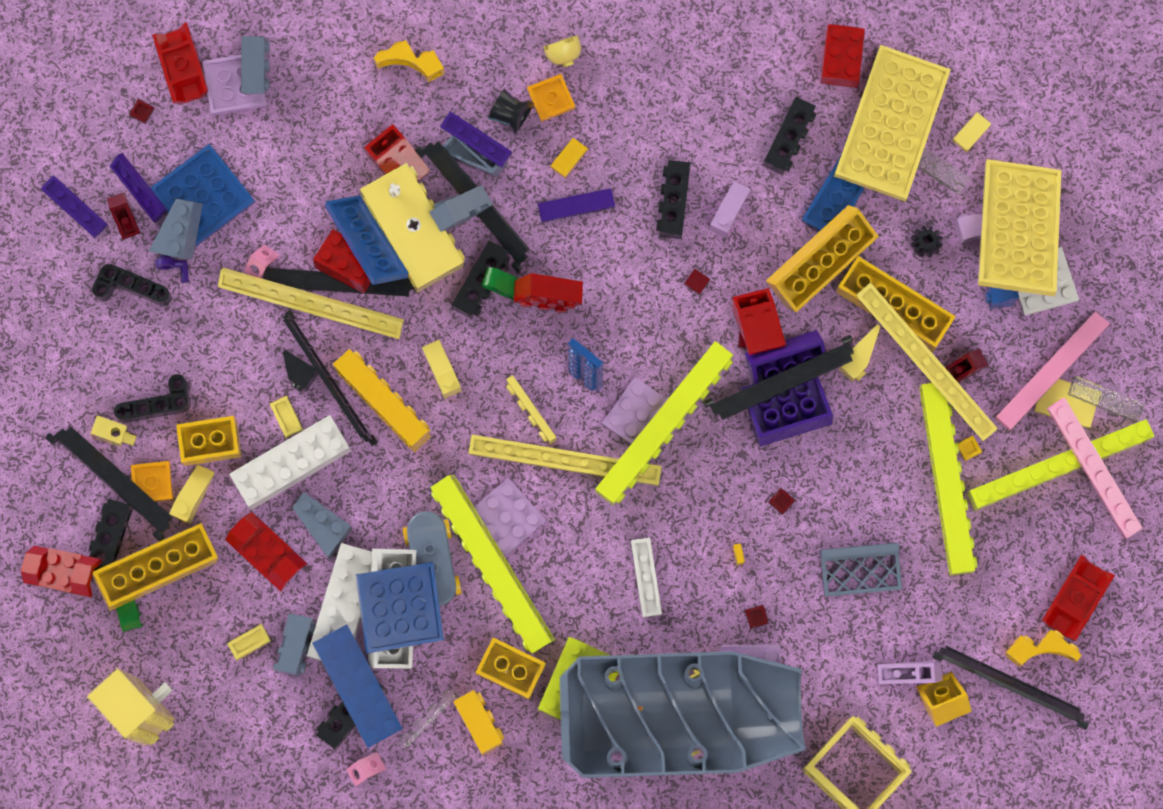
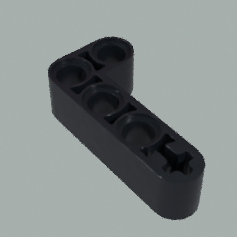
(133, 288)
(153, 402)

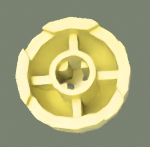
(563, 51)

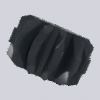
(919, 239)

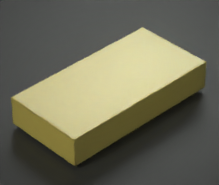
(971, 132)
(286, 417)
(249, 642)

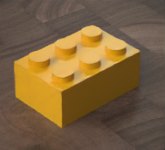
(209, 440)
(510, 668)
(479, 722)

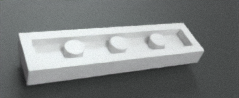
(646, 577)

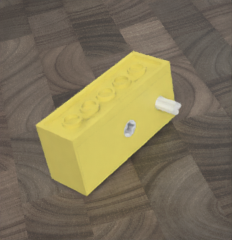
(397, 204)
(133, 707)

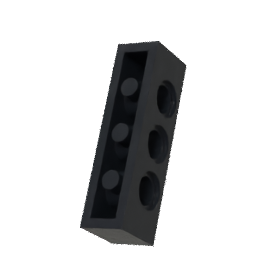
(798, 109)
(680, 171)
(461, 303)
(117, 531)
(336, 738)

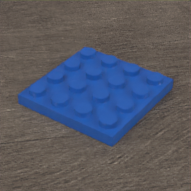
(206, 181)
(399, 607)

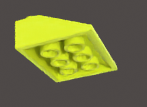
(573, 649)

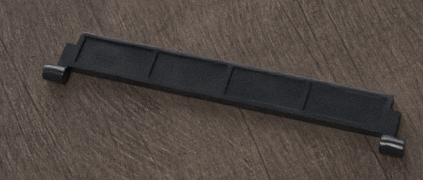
(490, 217)
(322, 282)
(289, 320)
(783, 381)
(114, 479)
(1012, 684)

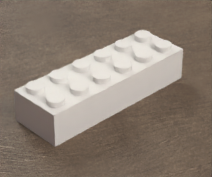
(290, 462)
(382, 560)
(341, 598)

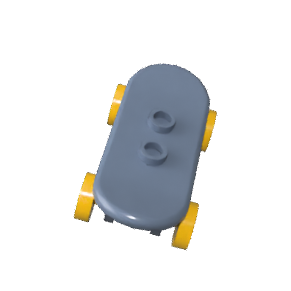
(429, 538)

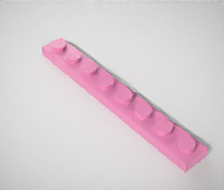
(1094, 468)

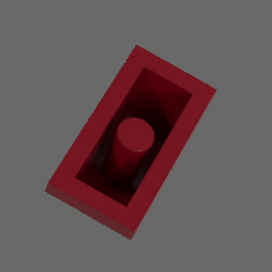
(123, 215)
(967, 365)

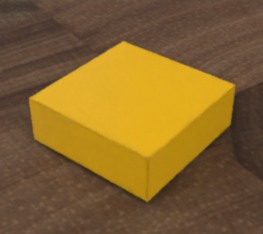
(969, 448)
(738, 554)

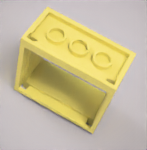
(874, 742)

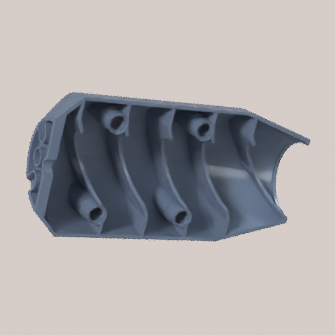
(734, 713)

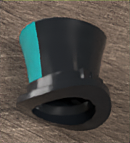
(510, 110)

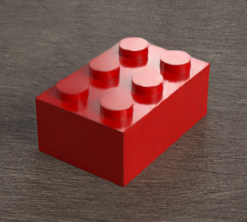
(842, 56)
(339, 262)
(548, 292)

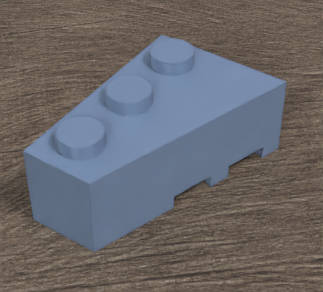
(255, 65)
(470, 157)
(460, 208)
(179, 230)
(322, 524)
(295, 645)

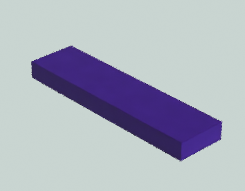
(476, 139)
(138, 187)
(576, 205)
(74, 206)

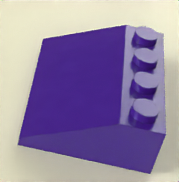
(791, 413)

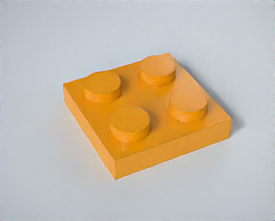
(551, 97)
(154, 479)

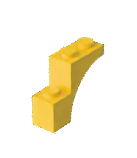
(402, 54)
(1052, 642)

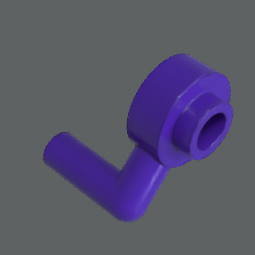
(165, 262)

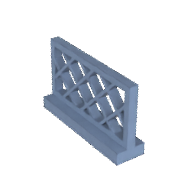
(860, 552)

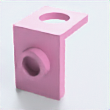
(261, 258)
(366, 767)

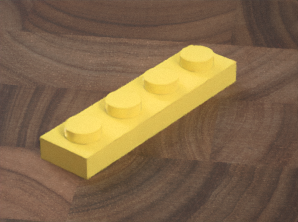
(525, 404)

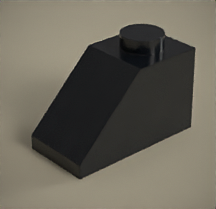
(299, 372)

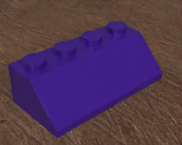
(775, 361)

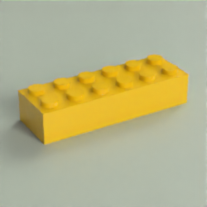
(822, 258)
(918, 312)
(381, 400)
(155, 567)

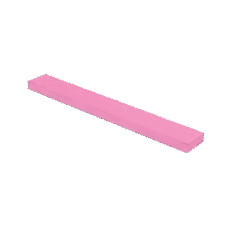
(1052, 371)

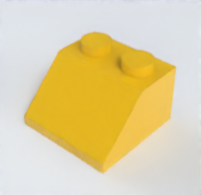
(944, 699)

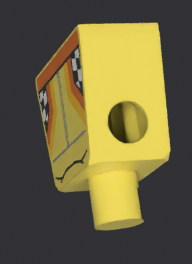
(104, 428)

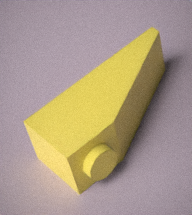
(861, 356)
(442, 369)
(192, 494)

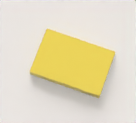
(1081, 409)

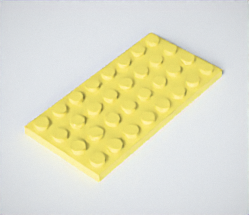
(892, 123)
(1020, 228)

